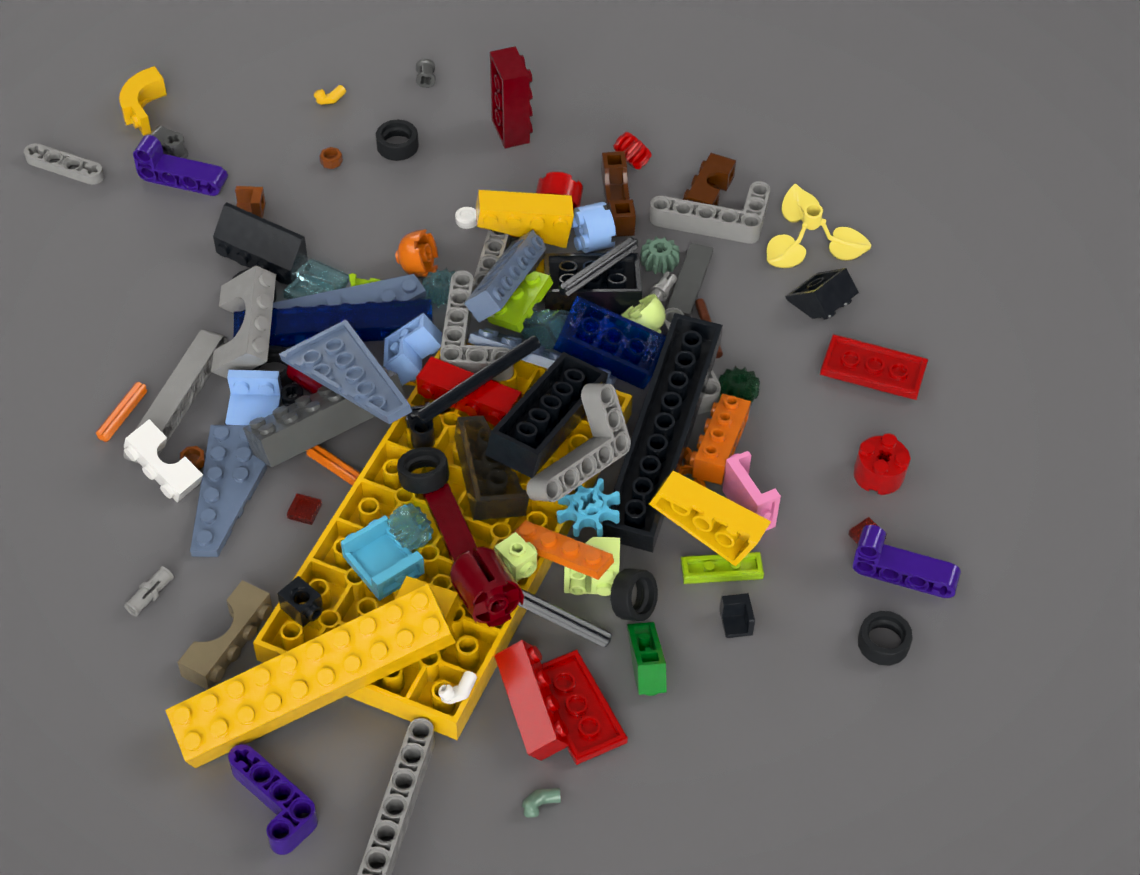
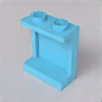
(380, 558)

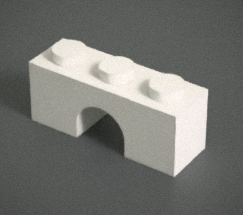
(176, 478)

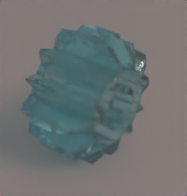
(438, 286)
(410, 527)

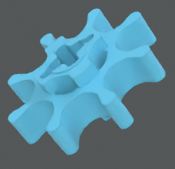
(589, 508)

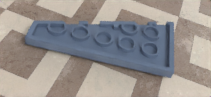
(399, 288)
(539, 357)
(349, 369)
(226, 485)

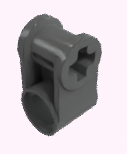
(171, 142)

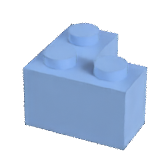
(409, 346)

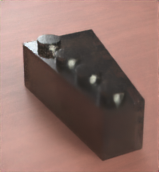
(490, 485)

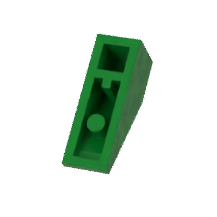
(647, 659)

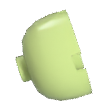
(648, 313)

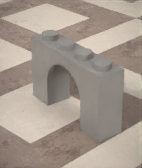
(250, 346)

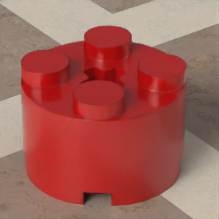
(561, 184)
(881, 464)

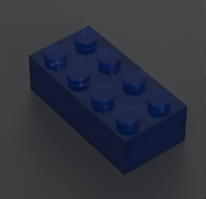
(610, 342)

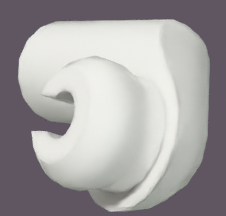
(460, 692)

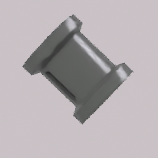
(425, 70)

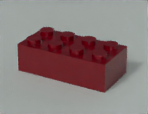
(510, 96)

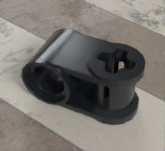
(421, 434)

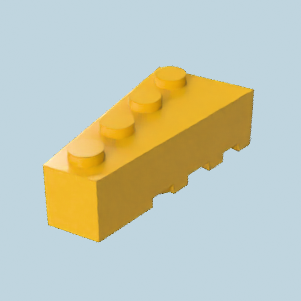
(521, 212)
(710, 517)

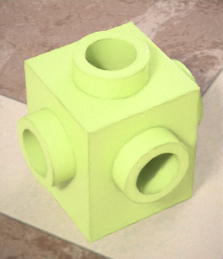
(518, 556)

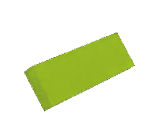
(717, 569)

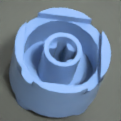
(593, 228)

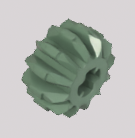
(660, 255)

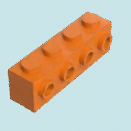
(720, 438)

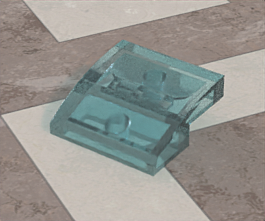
(314, 279)

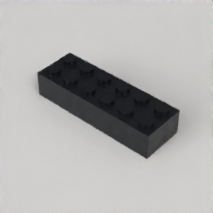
(543, 416)

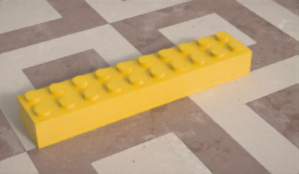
(309, 676)

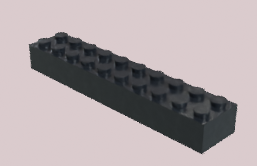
(663, 428)

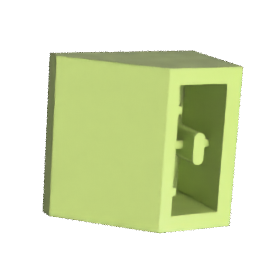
(582, 584)

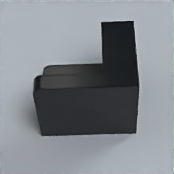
(737, 615)

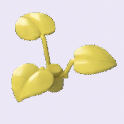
(801, 205)

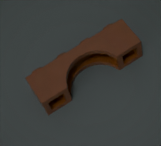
(617, 193)

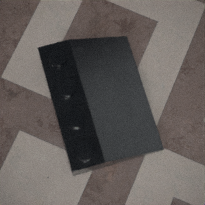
(613, 289)

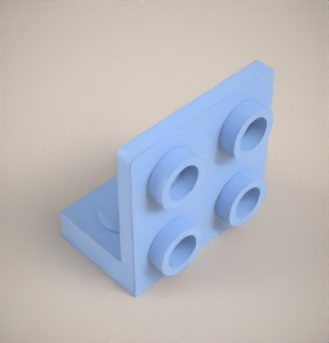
(252, 395)

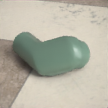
(539, 797)

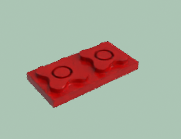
(874, 367)
(583, 708)

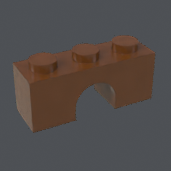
(713, 175)

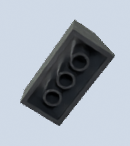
(260, 243)

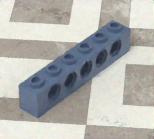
(505, 276)

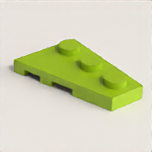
(522, 301)

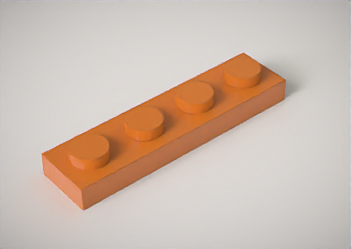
(566, 550)

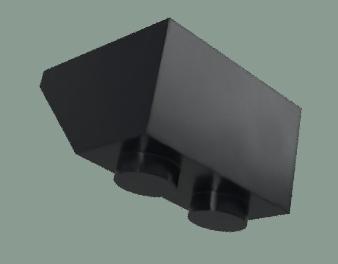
(824, 293)

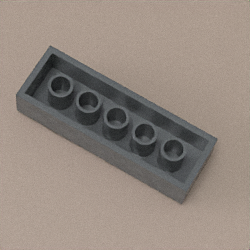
(305, 424)

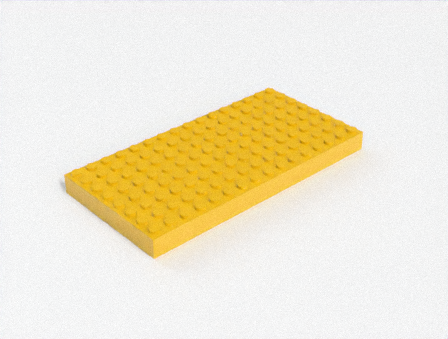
(377, 493)

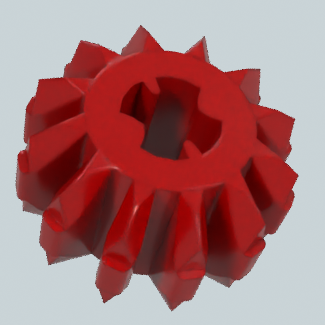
(635, 151)

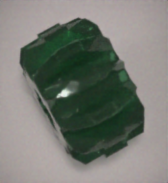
(740, 384)

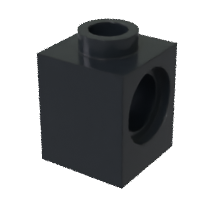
(296, 593)

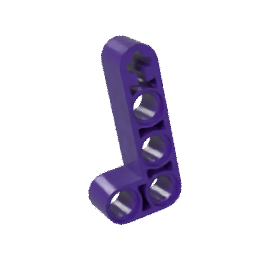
(176, 171)
(902, 566)
(269, 792)

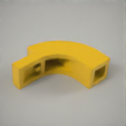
(136, 93)

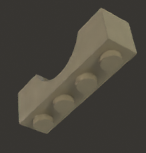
(207, 661)

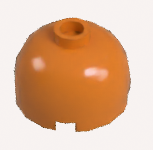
(417, 253)

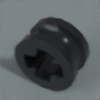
(291, 389)

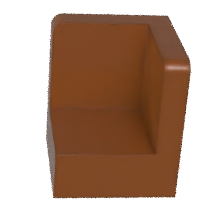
(251, 199)

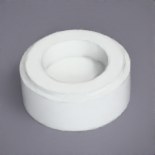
(466, 217)

